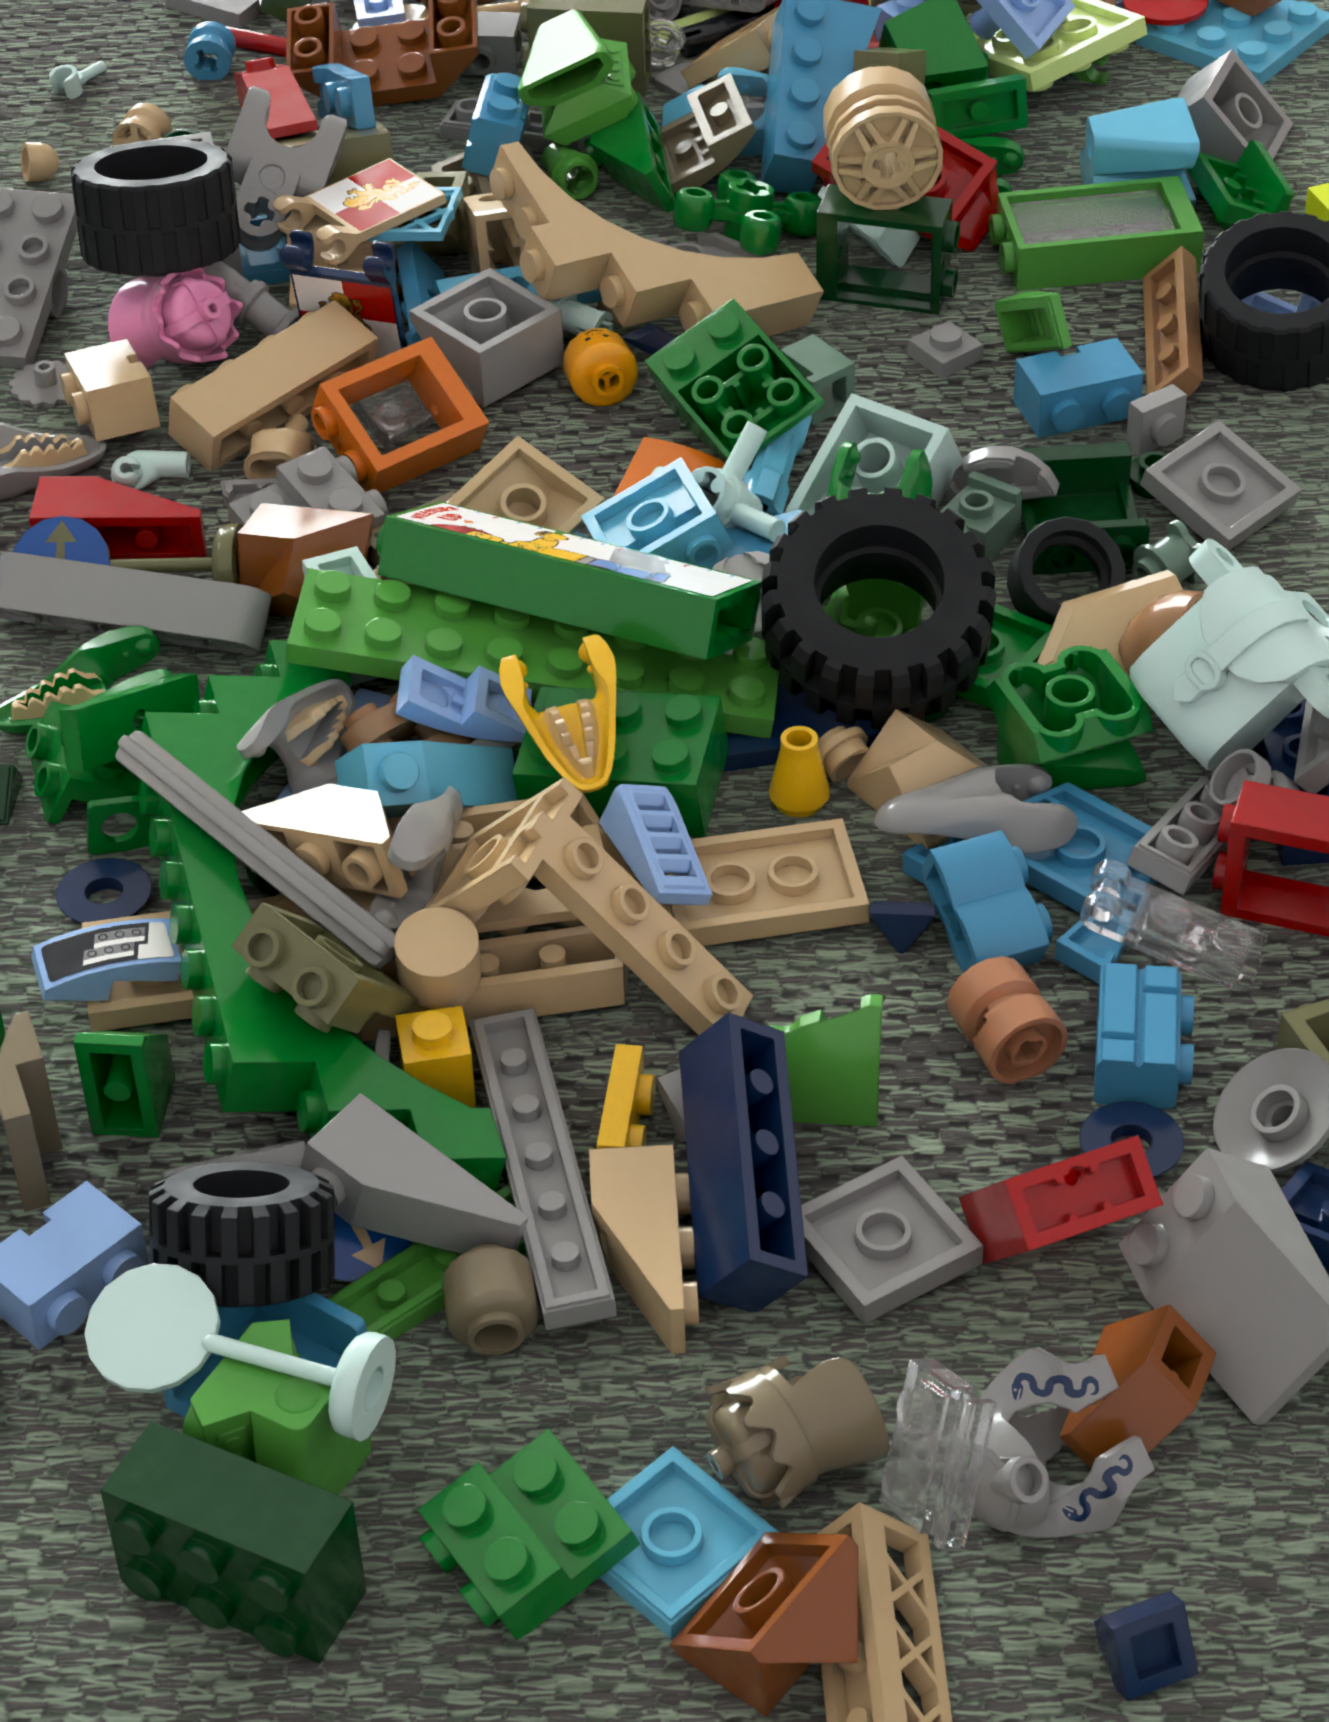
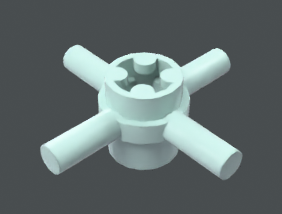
(731, 495)

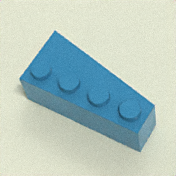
(808, 58)

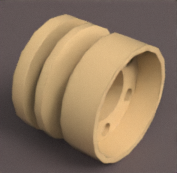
(882, 138)

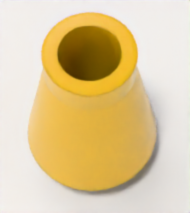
(799, 777)

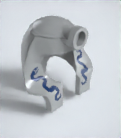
(1014, 1482)

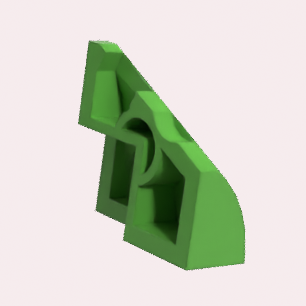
(836, 1065)

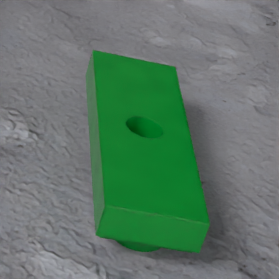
(95, 726)

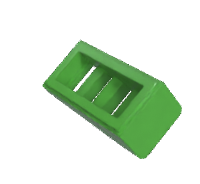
(1033, 322)

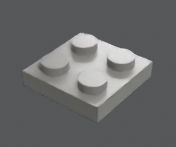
(1220, 486)
(886, 1239)

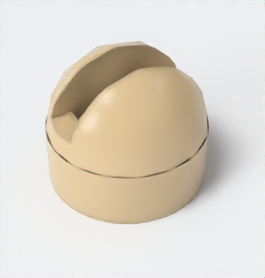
(38, 161)

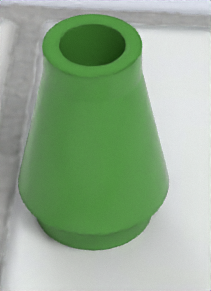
(571, 170)

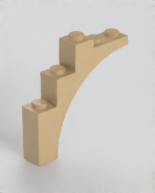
(639, 279)

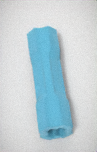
(773, 467)

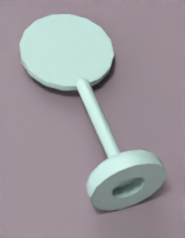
(164, 1323)

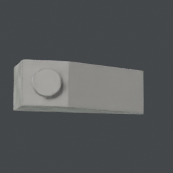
(405, 1186)

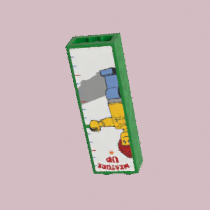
(570, 579)

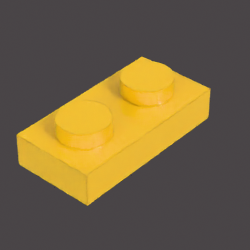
(627, 1097)

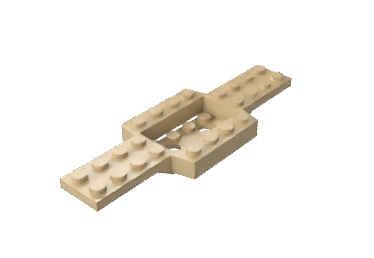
(760, 888)

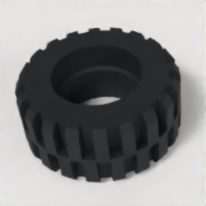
(877, 540)

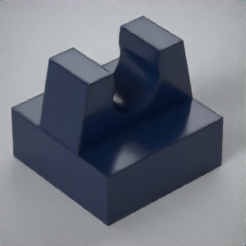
(1147, 1645)

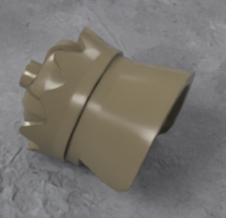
(789, 1432)

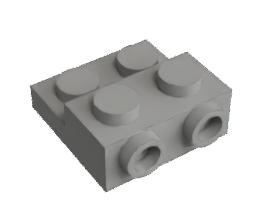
(313, 482)

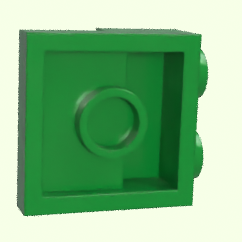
(525, 1534)

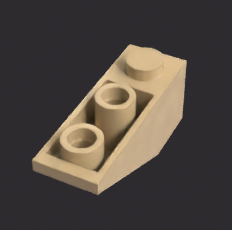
(640, 1237)

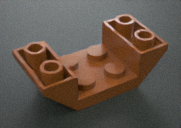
(402, 58)

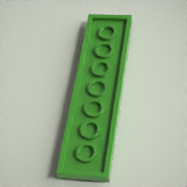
(379, 624)

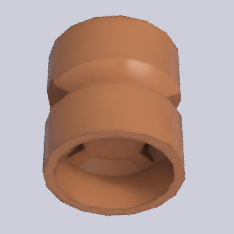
(1007, 1019)

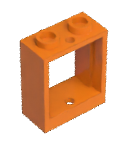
(437, 386)

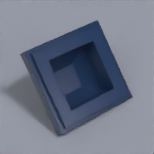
(902, 921)

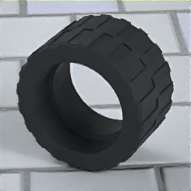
(156, 207)
(1257, 345)

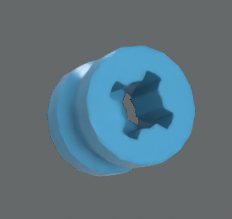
(212, 39)

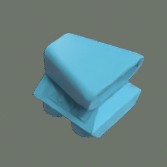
(1141, 144)

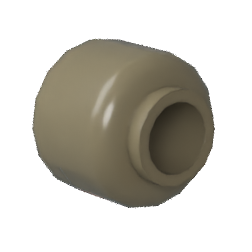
(490, 1299)

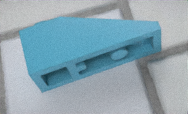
(423, 771)

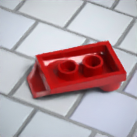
(965, 177)

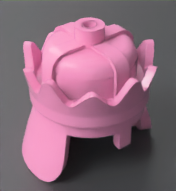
(175, 318)

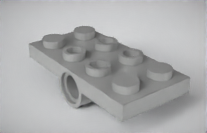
(34, 250)

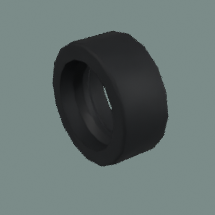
(1066, 533)

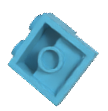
(663, 518)

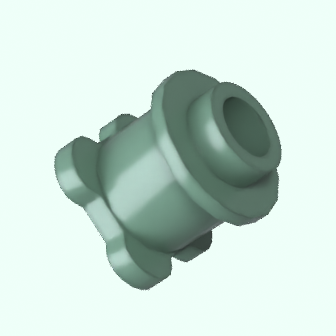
(1168, 553)

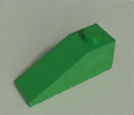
(635, 155)

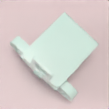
(1235, 659)

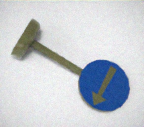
(79, 541)

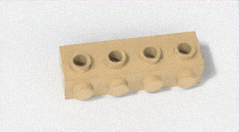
(267, 384)

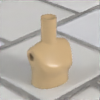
(278, 446)

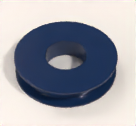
(101, 874)
(1134, 1119)

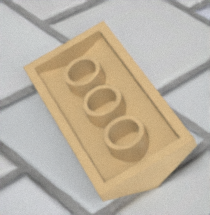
(527, 488)

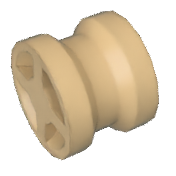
(140, 121)

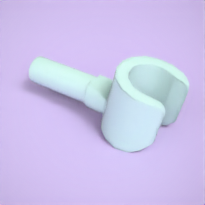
(71, 80)

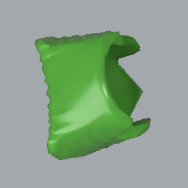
(876, 608)

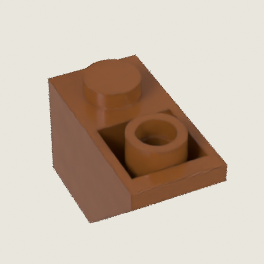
(1159, 1378)

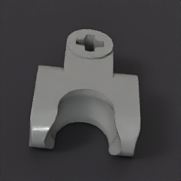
(276, 170)

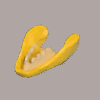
(575, 736)

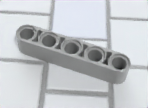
(113, 597)

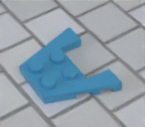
(1067, 870)

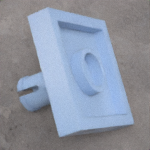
(1023, 21)

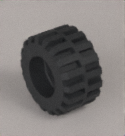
(246, 1230)

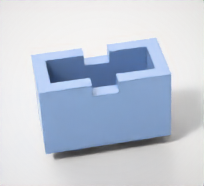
(66, 1264)

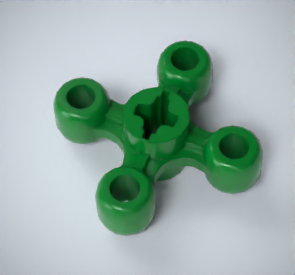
(747, 211)

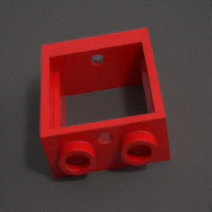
(1279, 818)
(1061, 1199)

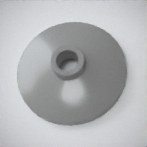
(1275, 1109)

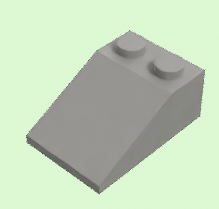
(1240, 1276)

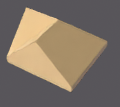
(906, 758)

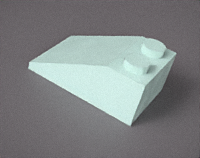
(884, 442)

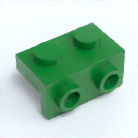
(1243, 187)
(58, 786)

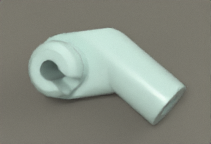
(147, 466)

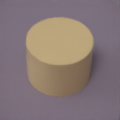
(438, 957)

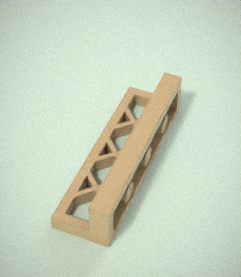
(874, 1685)

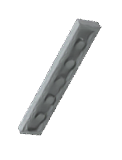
(542, 1170)

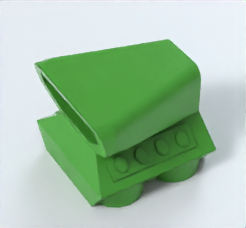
(577, 79)
(274, 1416)

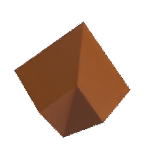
(284, 535)
(776, 1615)

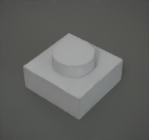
(945, 349)
(1156, 419)

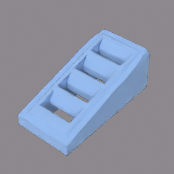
(655, 841)

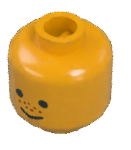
(600, 367)

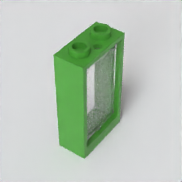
(1093, 231)

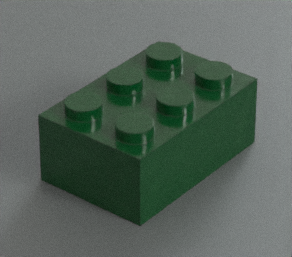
(234, 1542)

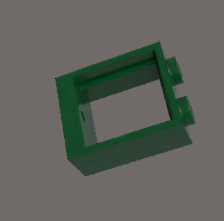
(881, 286)

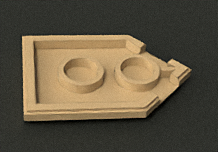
(1104, 616)

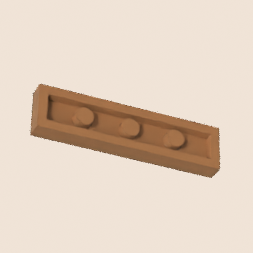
(1172, 324)

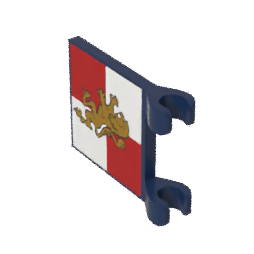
(366, 295)

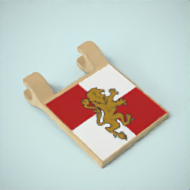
(360, 207)

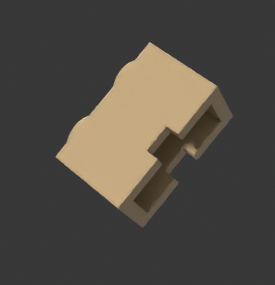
(110, 390)

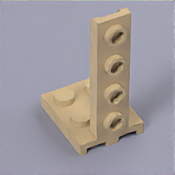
(550, 845)

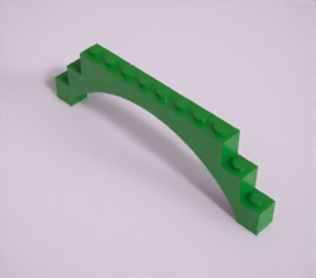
(253, 1038)

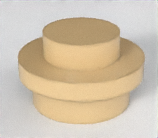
(842, 751)

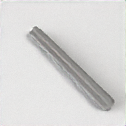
(257, 849)

